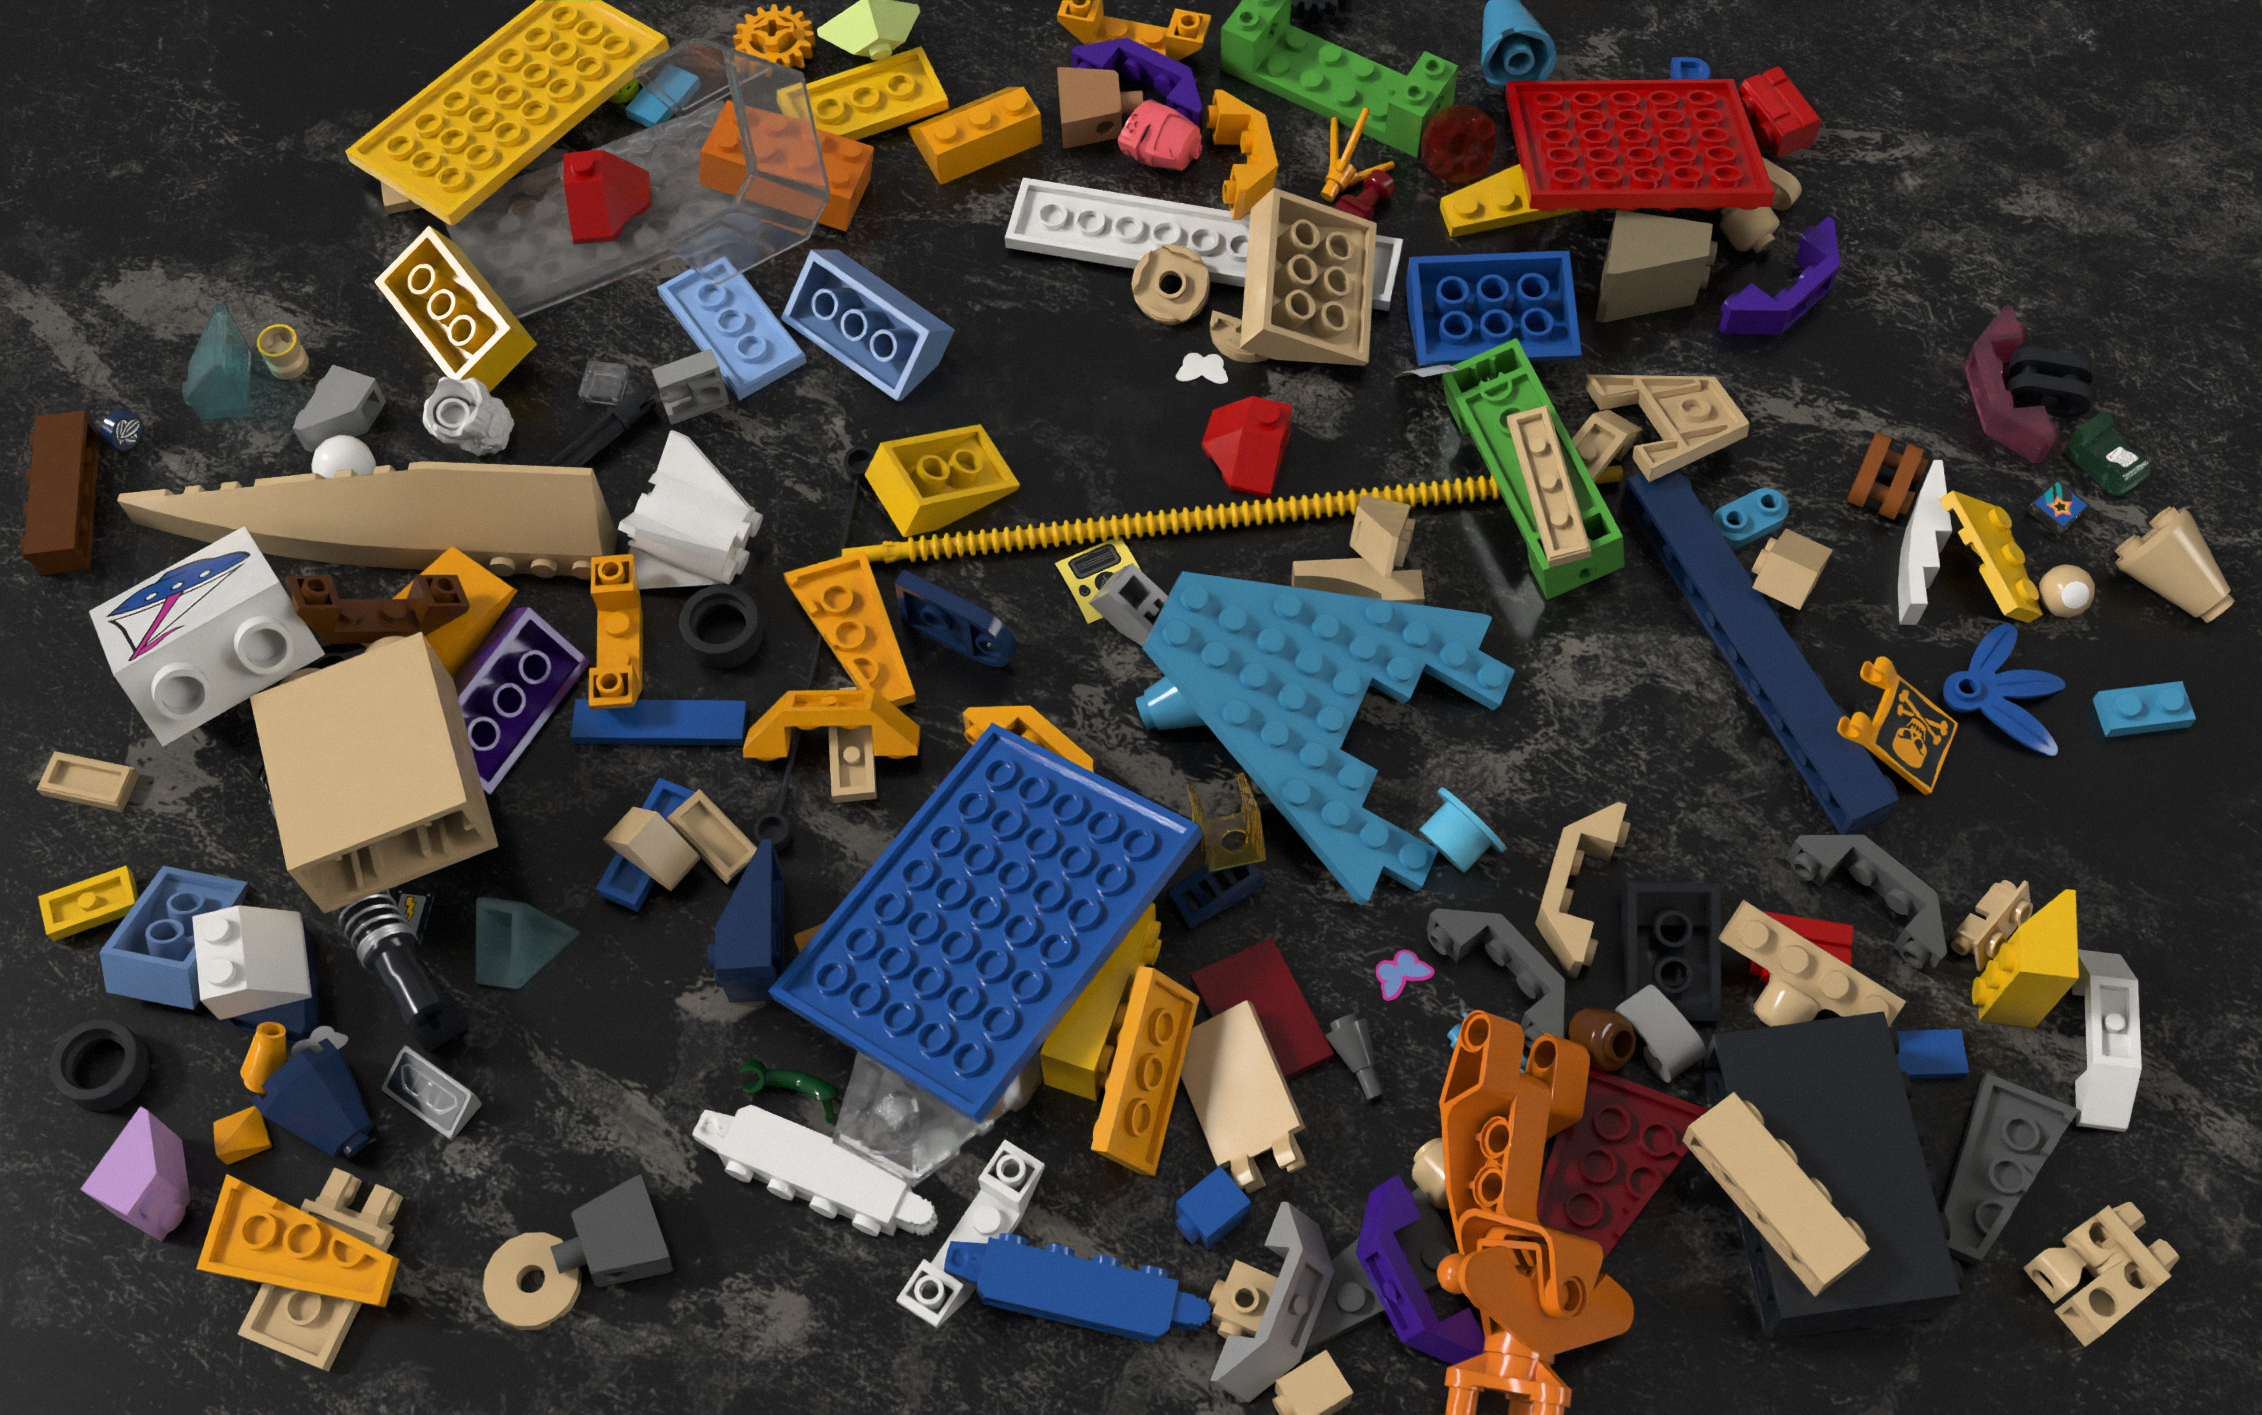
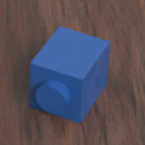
(1211, 1209)

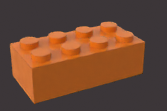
(845, 162)

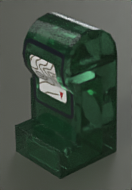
(2107, 456)

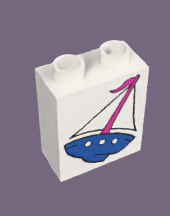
(203, 636)

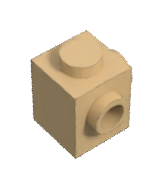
(1241, 1300)

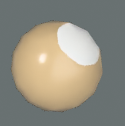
(2066, 590)

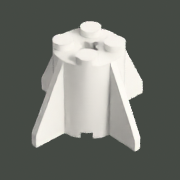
(690, 523)

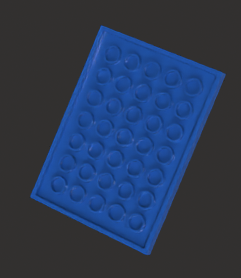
(986, 919)

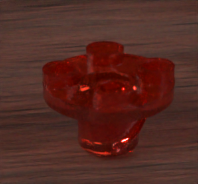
(1458, 143)

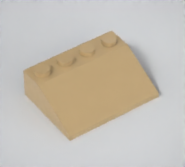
(1308, 282)

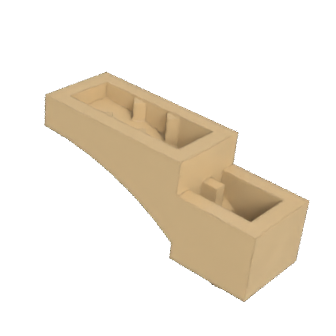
(1358, 578)

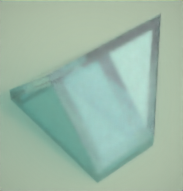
(515, 941)

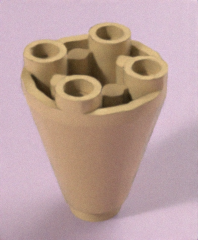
(2177, 565)

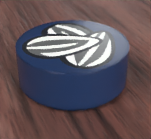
(122, 429)

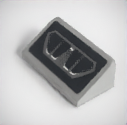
(430, 1093)

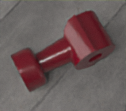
(1377, 188)

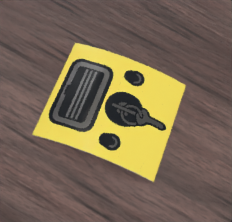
(1091, 569)

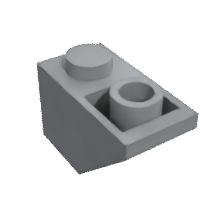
(340, 406)

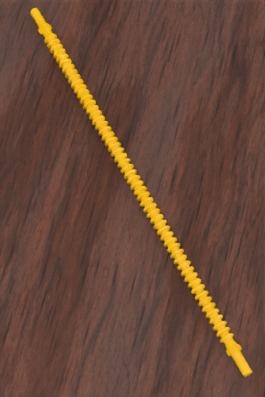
(1174, 521)

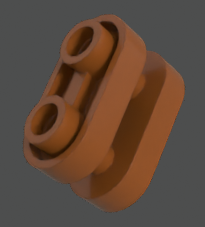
(1897, 496)

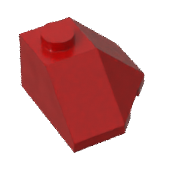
(602, 194)
(1249, 443)

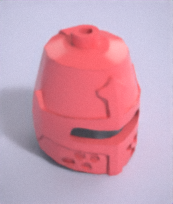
(1169, 140)

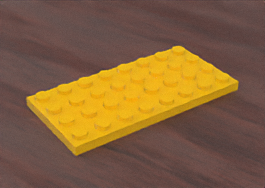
(505, 104)

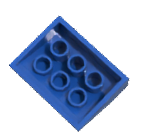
(1485, 300)

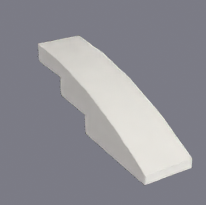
(1923, 540)

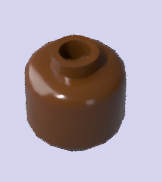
(1605, 1036)

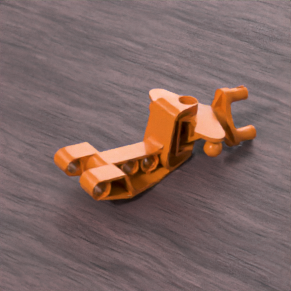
(1492, 1172)

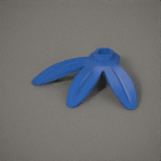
(1992, 690)

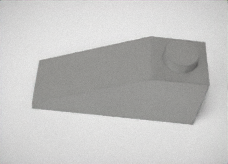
(1130, 603)

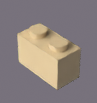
(1790, 568)

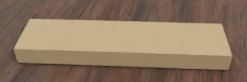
(1548, 486)

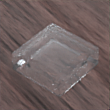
(603, 382)

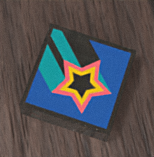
(2058, 507)

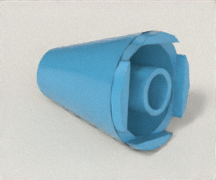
(1514, 45)

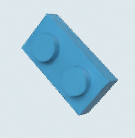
(2144, 709)

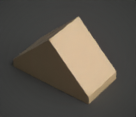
(653, 846)

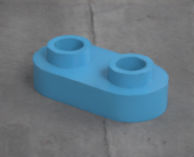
(1752, 516)

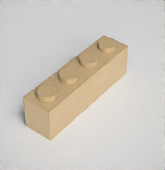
(1776, 1193)

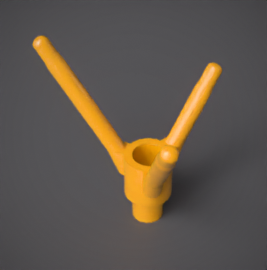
(1340, 171)

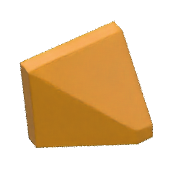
(241, 1135)

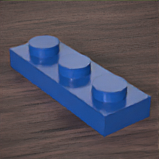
(623, 880)

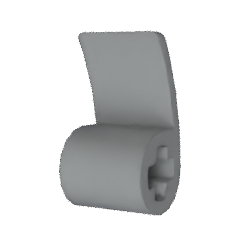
(1669, 1037)

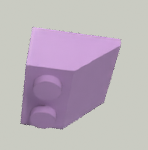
(143, 1177)

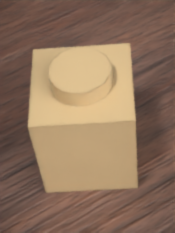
(1312, 1389)

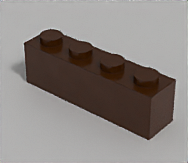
(61, 493)

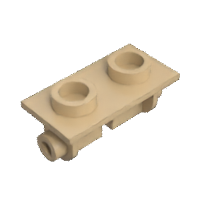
(2005, 911)

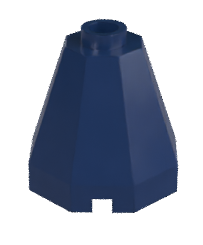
(318, 1101)

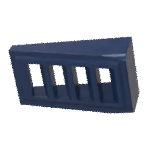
(1224, 899)

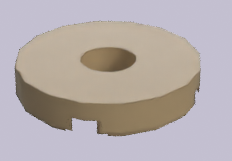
(1174, 307)
(504, 1280)

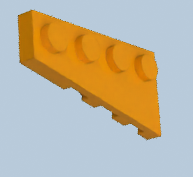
(853, 621)

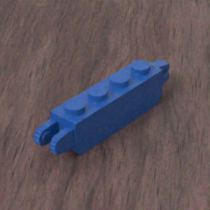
(1075, 1289)

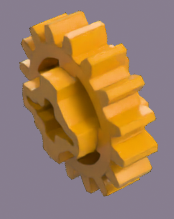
(777, 36)

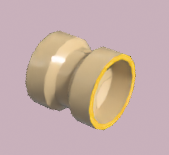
(282, 351)

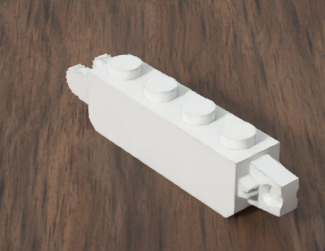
(813, 1168)

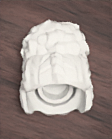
(467, 416)

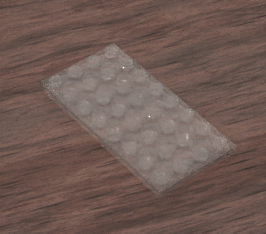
(524, 231)

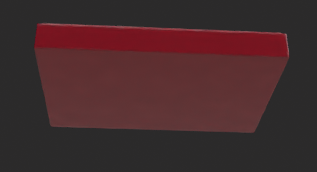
(1266, 981)

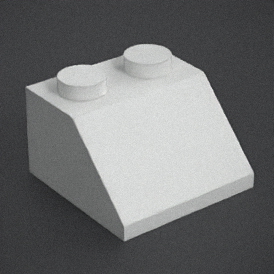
(250, 959)

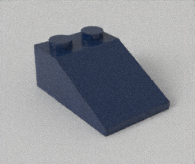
(751, 931)

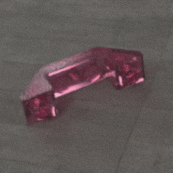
(2020, 429)

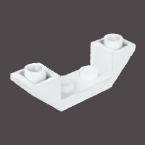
(2112, 1041)
(997, 1209)

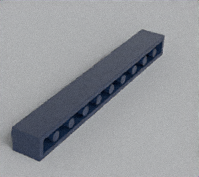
(1760, 651)

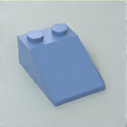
(154, 945)

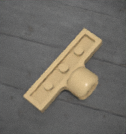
(1802, 974)

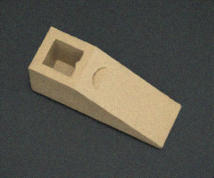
(1382, 533)

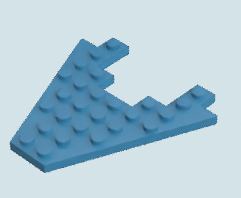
(1280, 687)

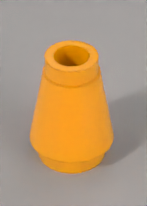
(264, 1056)

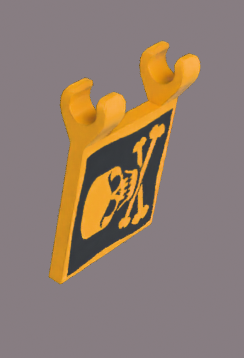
(1906, 730)

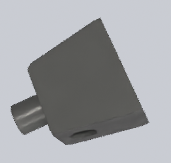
(616, 1237)

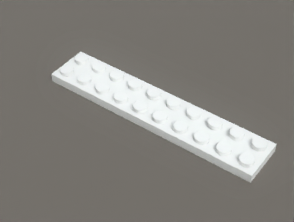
(1125, 227)

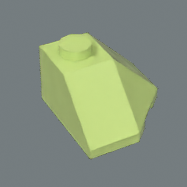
(871, 27)

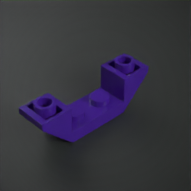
(1147, 67)
(1758, 313)
(1388, 1267)

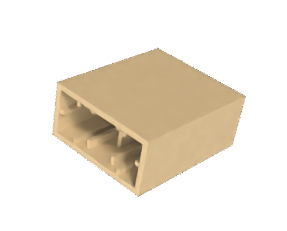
(371, 772)

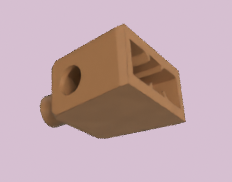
(1092, 105)

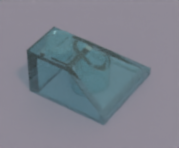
(219, 369)

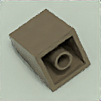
(1653, 265)

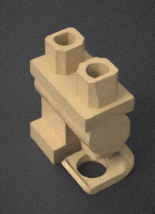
(2116, 1259)

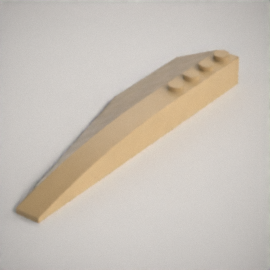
(496, 514)

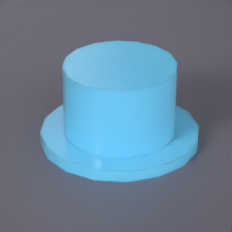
(1459, 832)

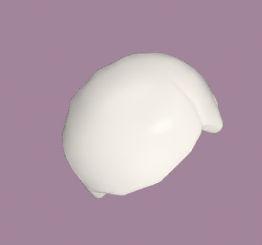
(342, 453)

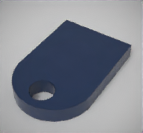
(953, 621)

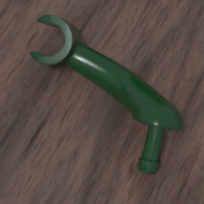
(814, 1087)

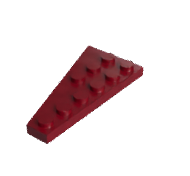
(1612, 1159)

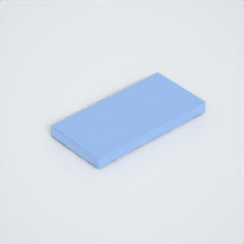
(736, 326)

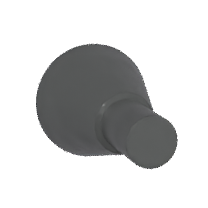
(1353, 1044)

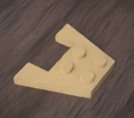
(1687, 411)

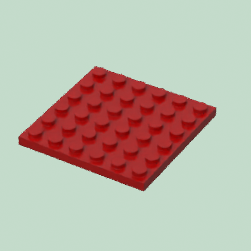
(1636, 145)

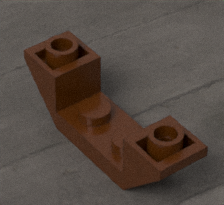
(429, 605)

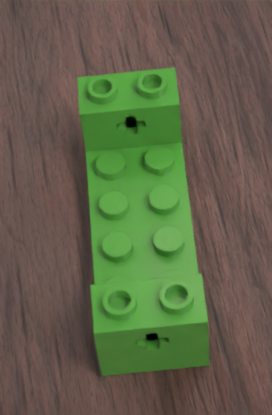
(1332, 80)
(1482, 411)

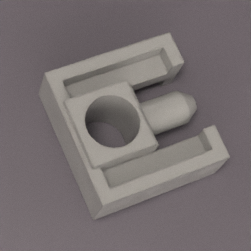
(691, 386)

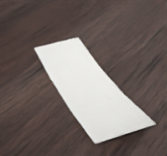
(1428, 371)

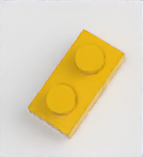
(88, 903)

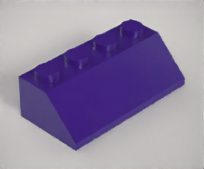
(513, 689)

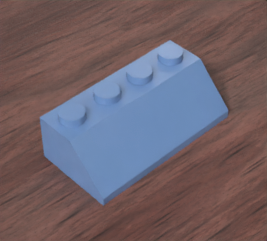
(866, 323)

